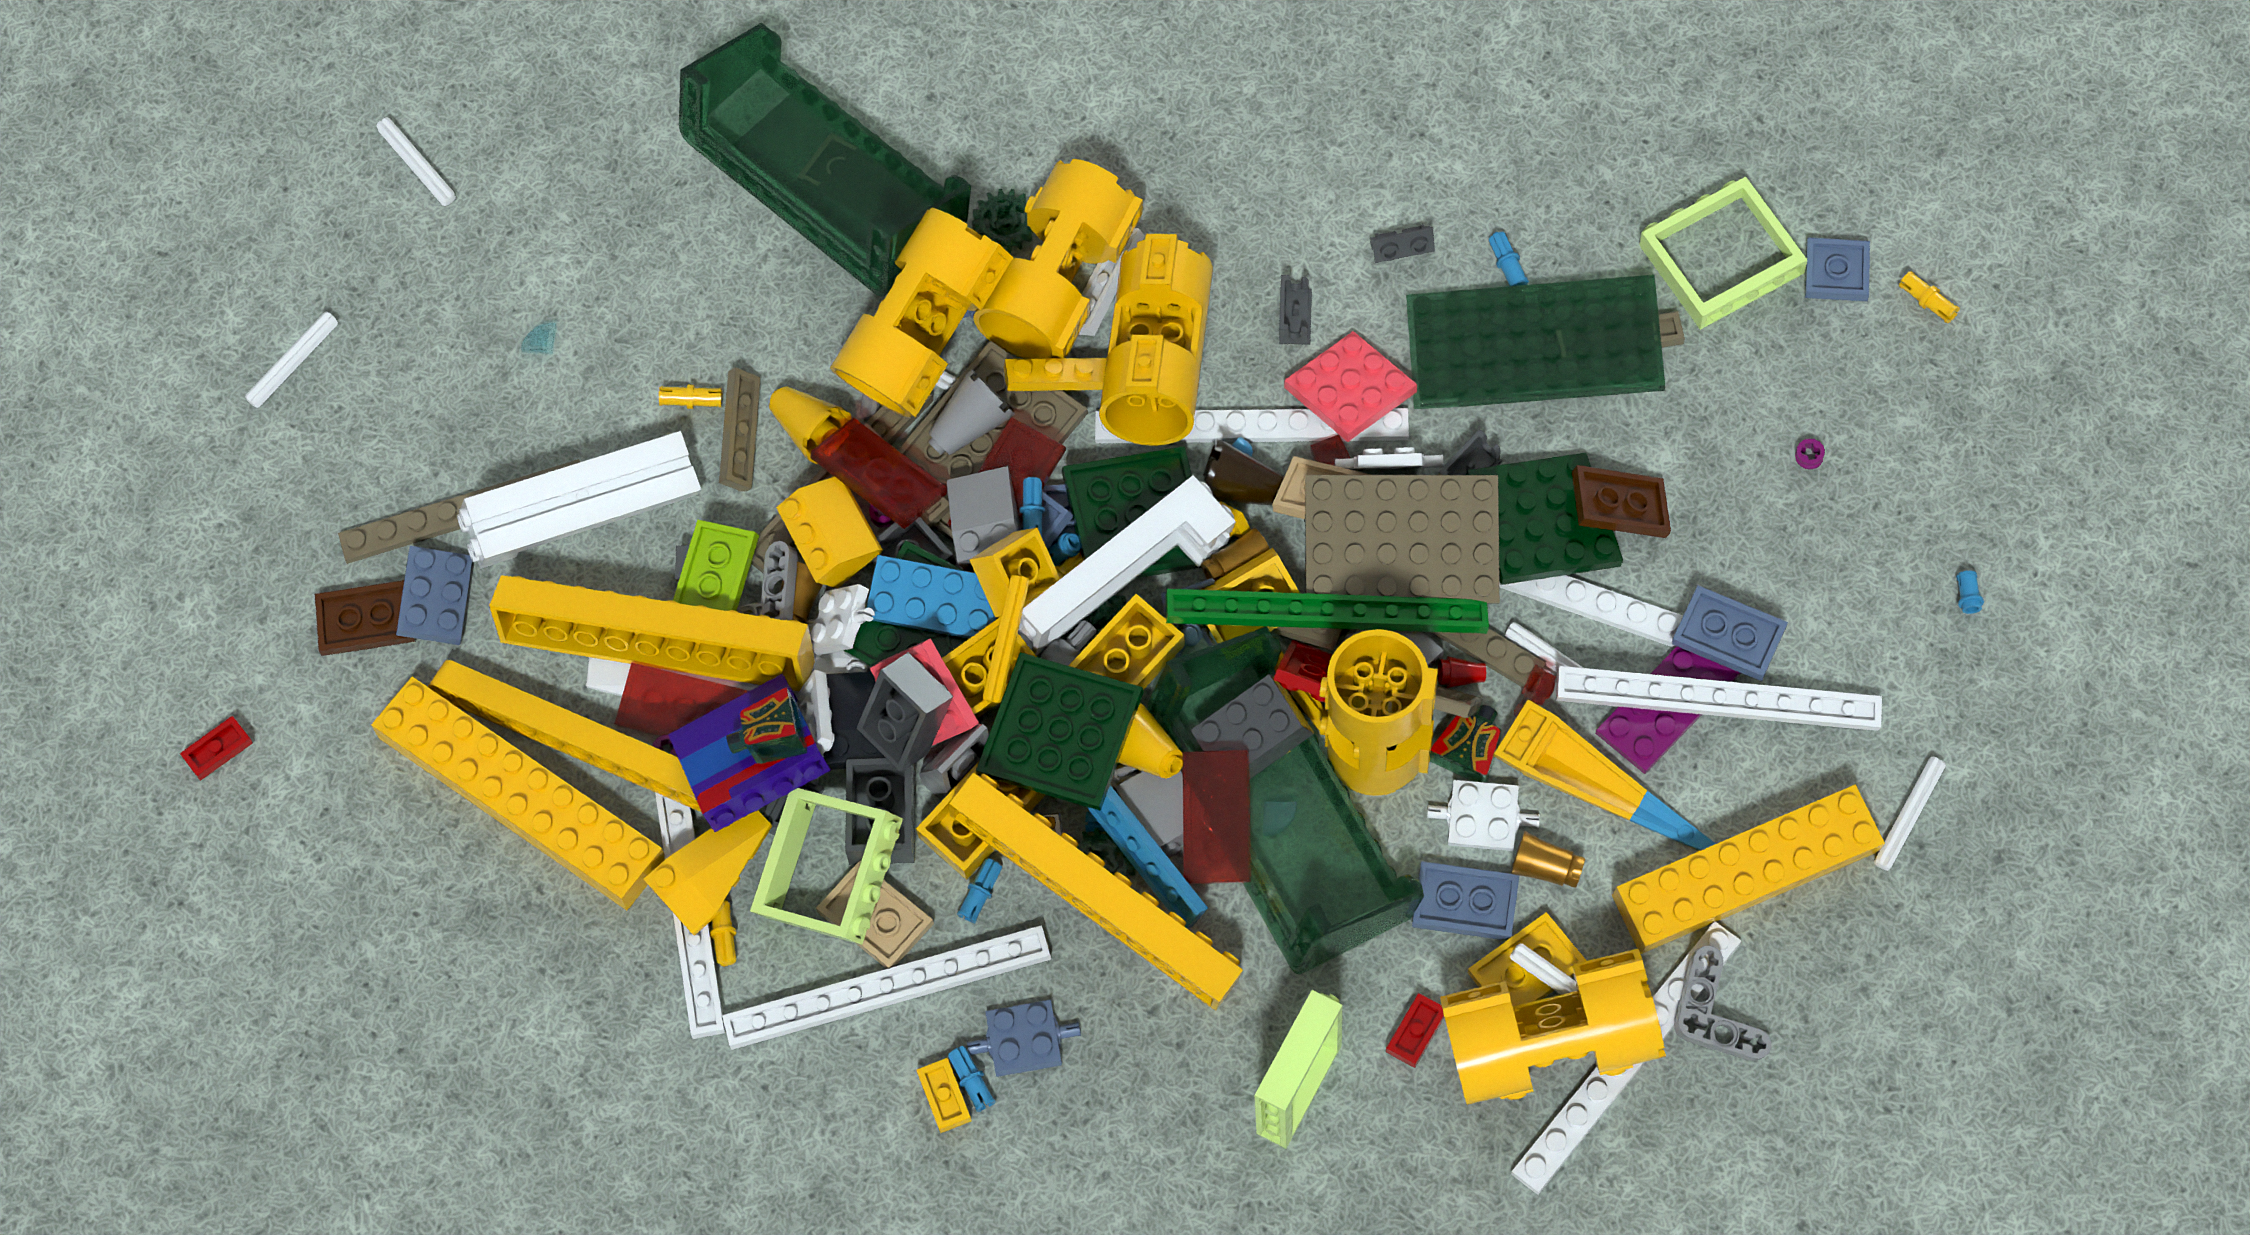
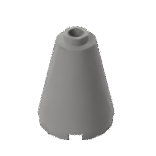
(968, 415)

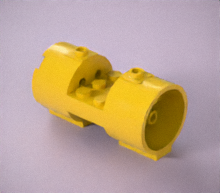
(1079, 219)
(1156, 341)
(899, 348)
(1378, 711)
(1605, 1015)

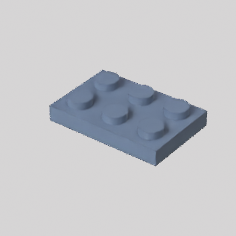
(434, 595)
(1729, 633)
(1466, 901)

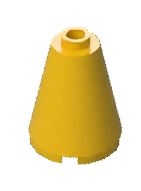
(806, 417)
(1150, 747)

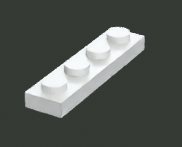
(1103, 287)

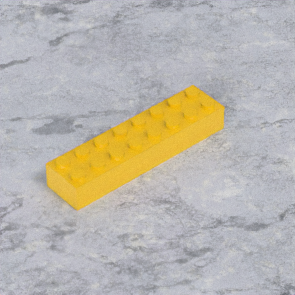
(1747, 869)

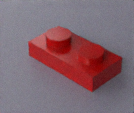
(216, 748)
(1416, 1030)

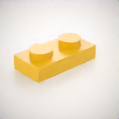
(943, 1095)

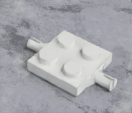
(1401, 458)
(839, 619)
(1483, 815)

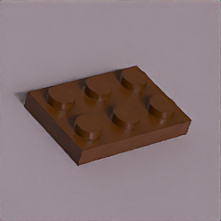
(1621, 501)
(359, 618)

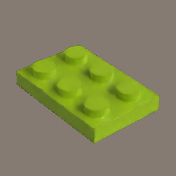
(716, 566)

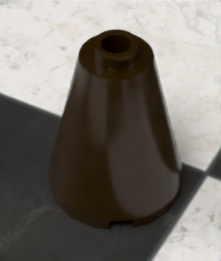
(1239, 477)

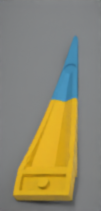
(1559, 757)

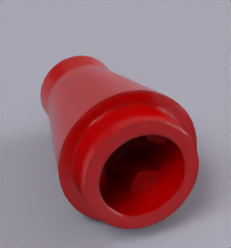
(1460, 672)

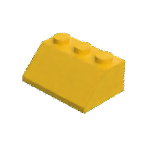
(829, 531)
(1260, 574)
(971, 664)

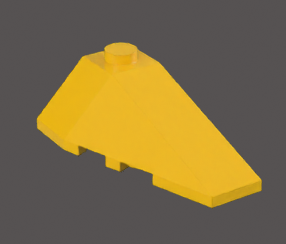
(704, 871)

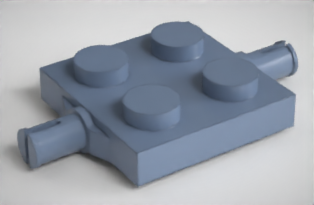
(1023, 1038)

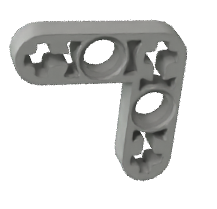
(771, 575)
(1702, 1012)

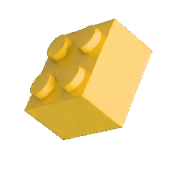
(1016, 554)

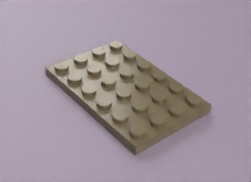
(1045, 411)
(1403, 536)

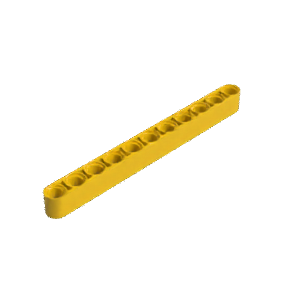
(564, 731)

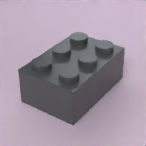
(904, 711)
(1257, 721)
(883, 787)

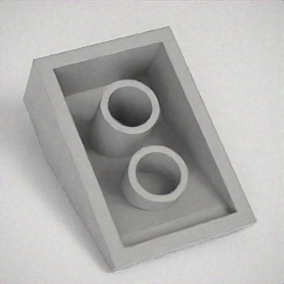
(981, 512)
(956, 759)

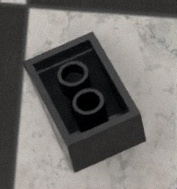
(847, 702)

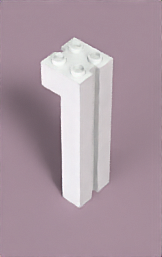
(577, 498)
(1182, 518)

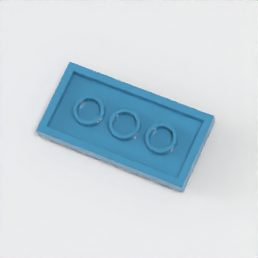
(928, 598)

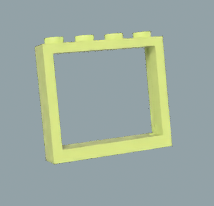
(1743, 293)
(786, 851)
(1298, 1068)

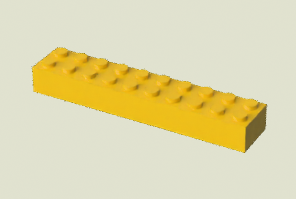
(651, 632)
(1126, 649)
(518, 792)
(1095, 891)

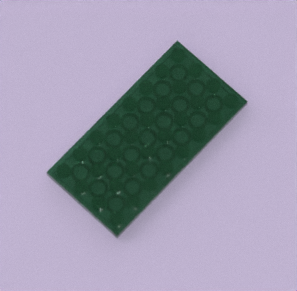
(1535, 342)

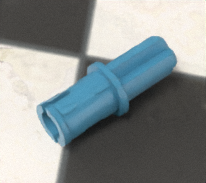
(1507, 259)
(1032, 504)
(980, 890)
(971, 1078)

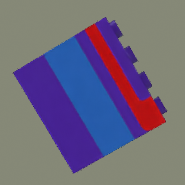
(734, 784)

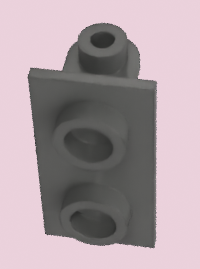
(1405, 244)

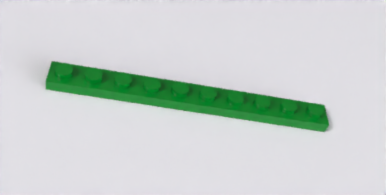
(1326, 611)

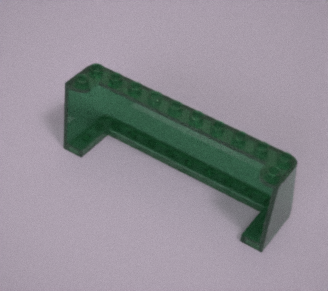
(808, 157)
(1323, 875)

